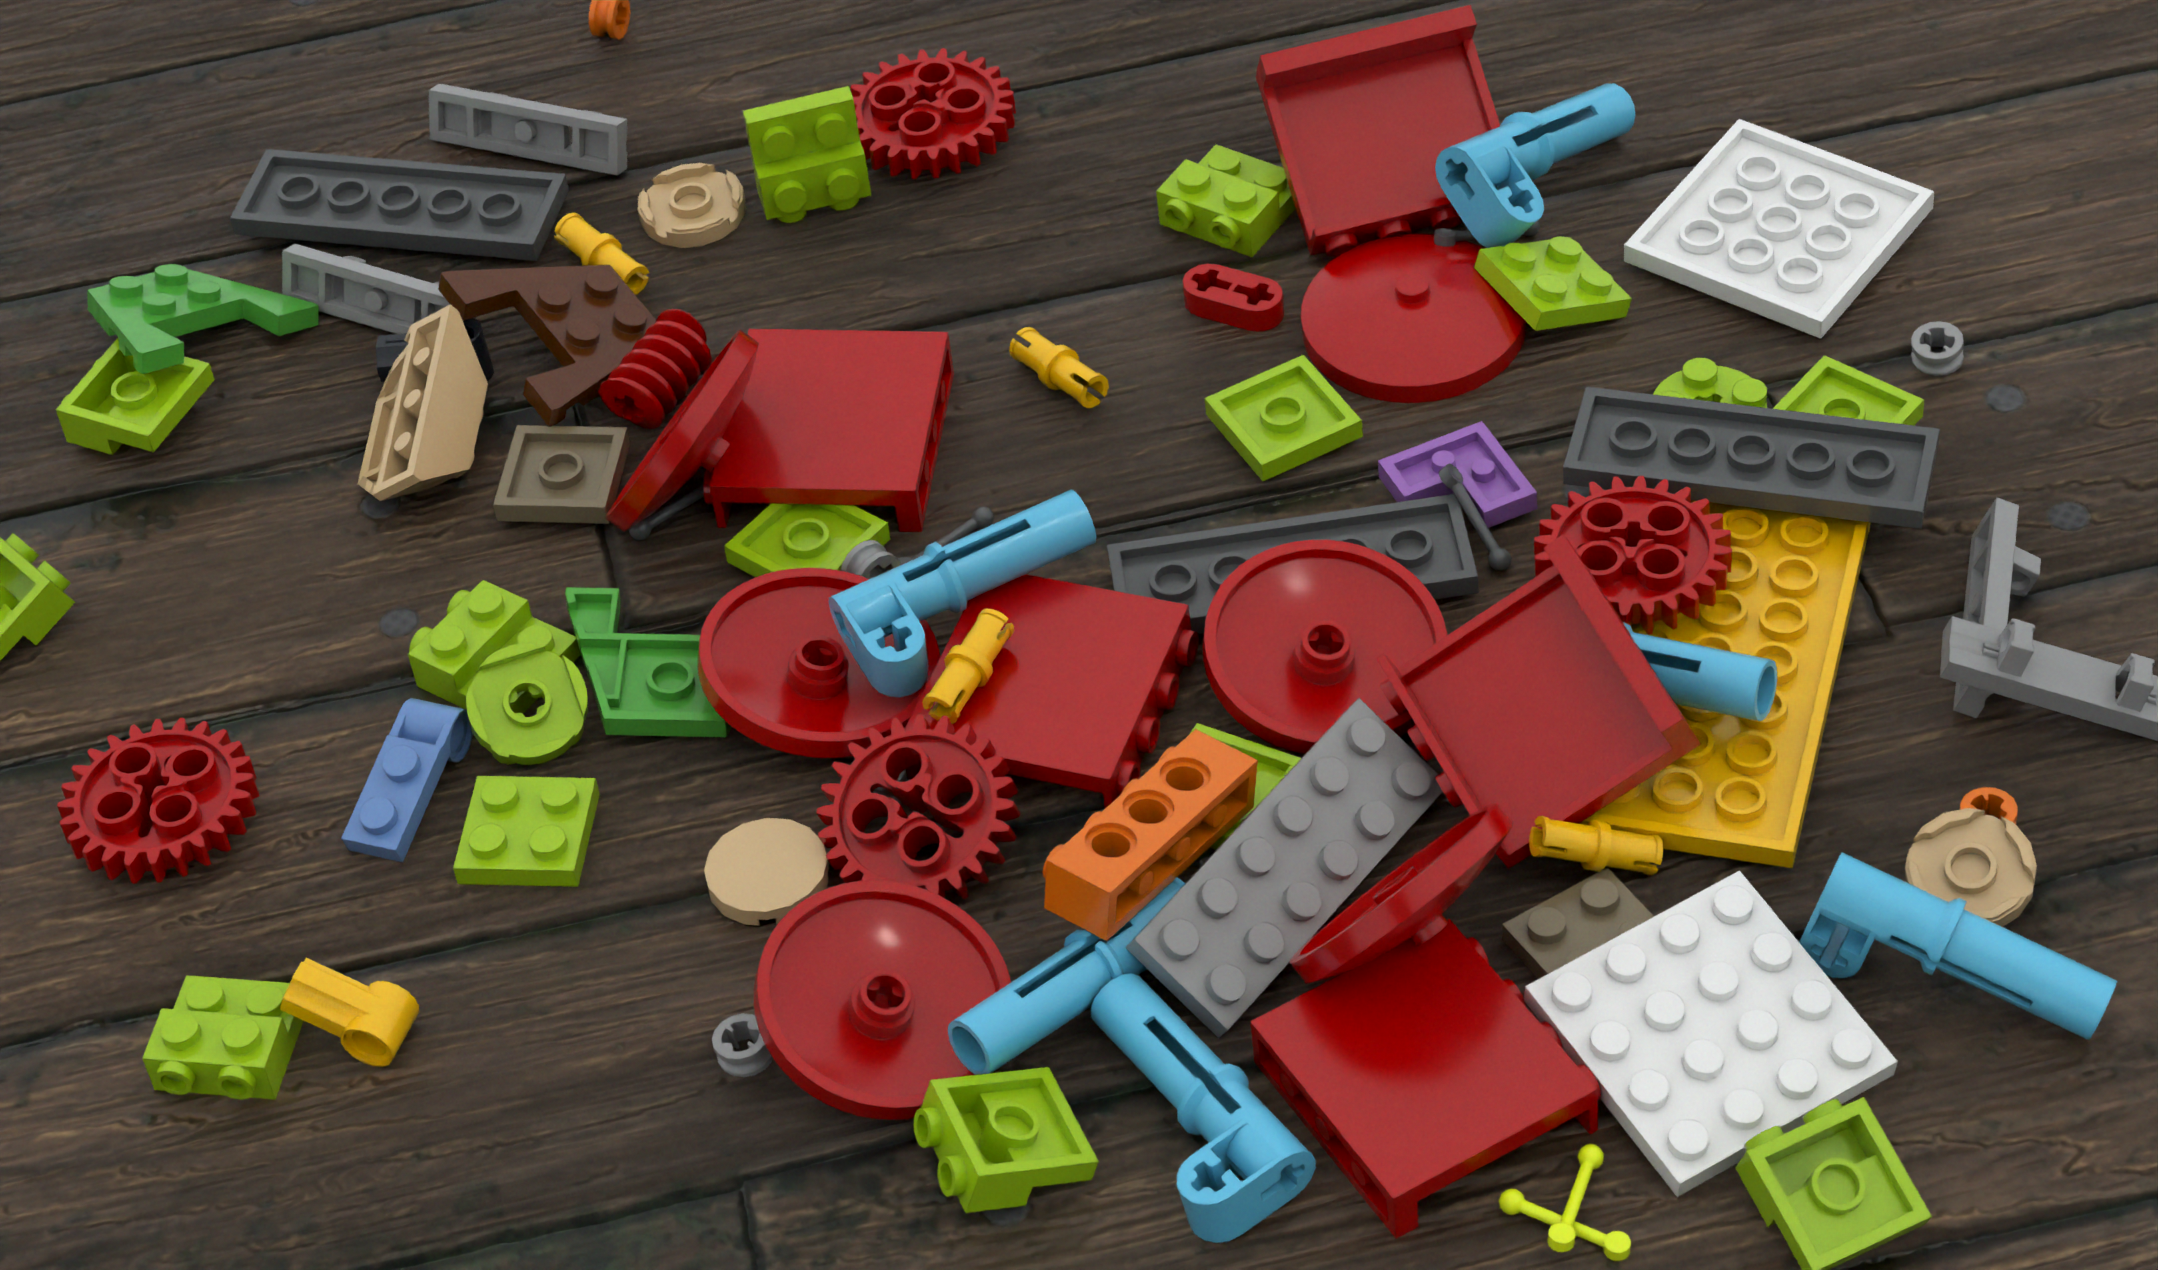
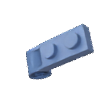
(406, 777)

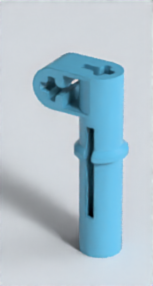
(1494, 171)
(945, 581)
(1711, 676)
(1872, 905)
(1048, 993)
(1209, 1102)

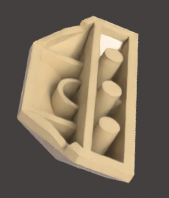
(426, 411)

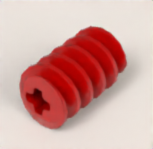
(658, 370)

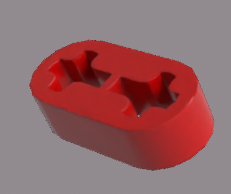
(1233, 297)

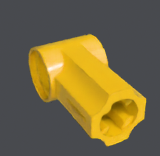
(366, 1018)

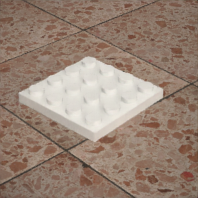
(1779, 227)
(1709, 1030)

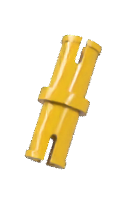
(600, 249)
(1059, 367)
(968, 665)
(1596, 845)

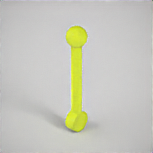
(1562, 1235)
(1615, 1244)

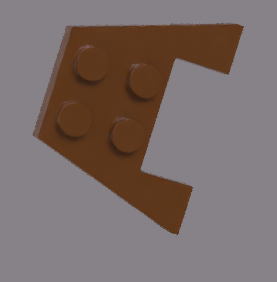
(577, 312)

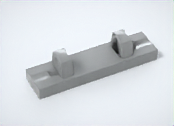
(528, 129)
(358, 290)
(1993, 574)
(2051, 676)

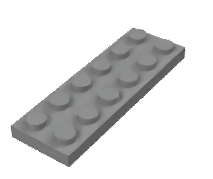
(1286, 868)

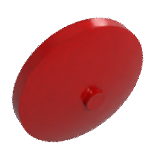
(1408, 321)
(690, 436)
(1301, 637)
(785, 672)
(1406, 900)
(864, 993)

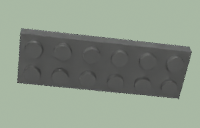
(400, 204)
(1755, 456)
(1188, 568)

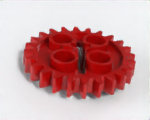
(932, 113)
(1644, 548)
(949, 766)
(158, 800)

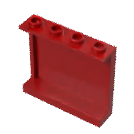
(1368, 120)
(837, 422)
(1076, 682)
(1540, 705)
(1420, 1071)

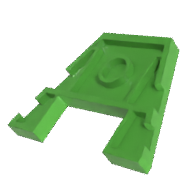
(176, 301)
(640, 679)

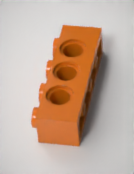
(1149, 834)

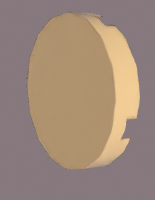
(691, 205)
(1976, 861)
(765, 869)

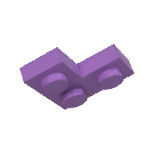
(1487, 473)

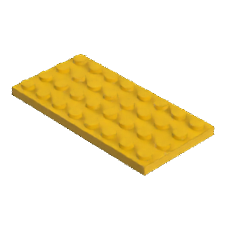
(1749, 778)

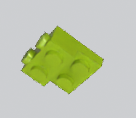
(807, 154)
(1226, 200)
(127, 407)
(29, 596)
(474, 628)
(223, 1039)
(1002, 1137)
(1831, 1185)

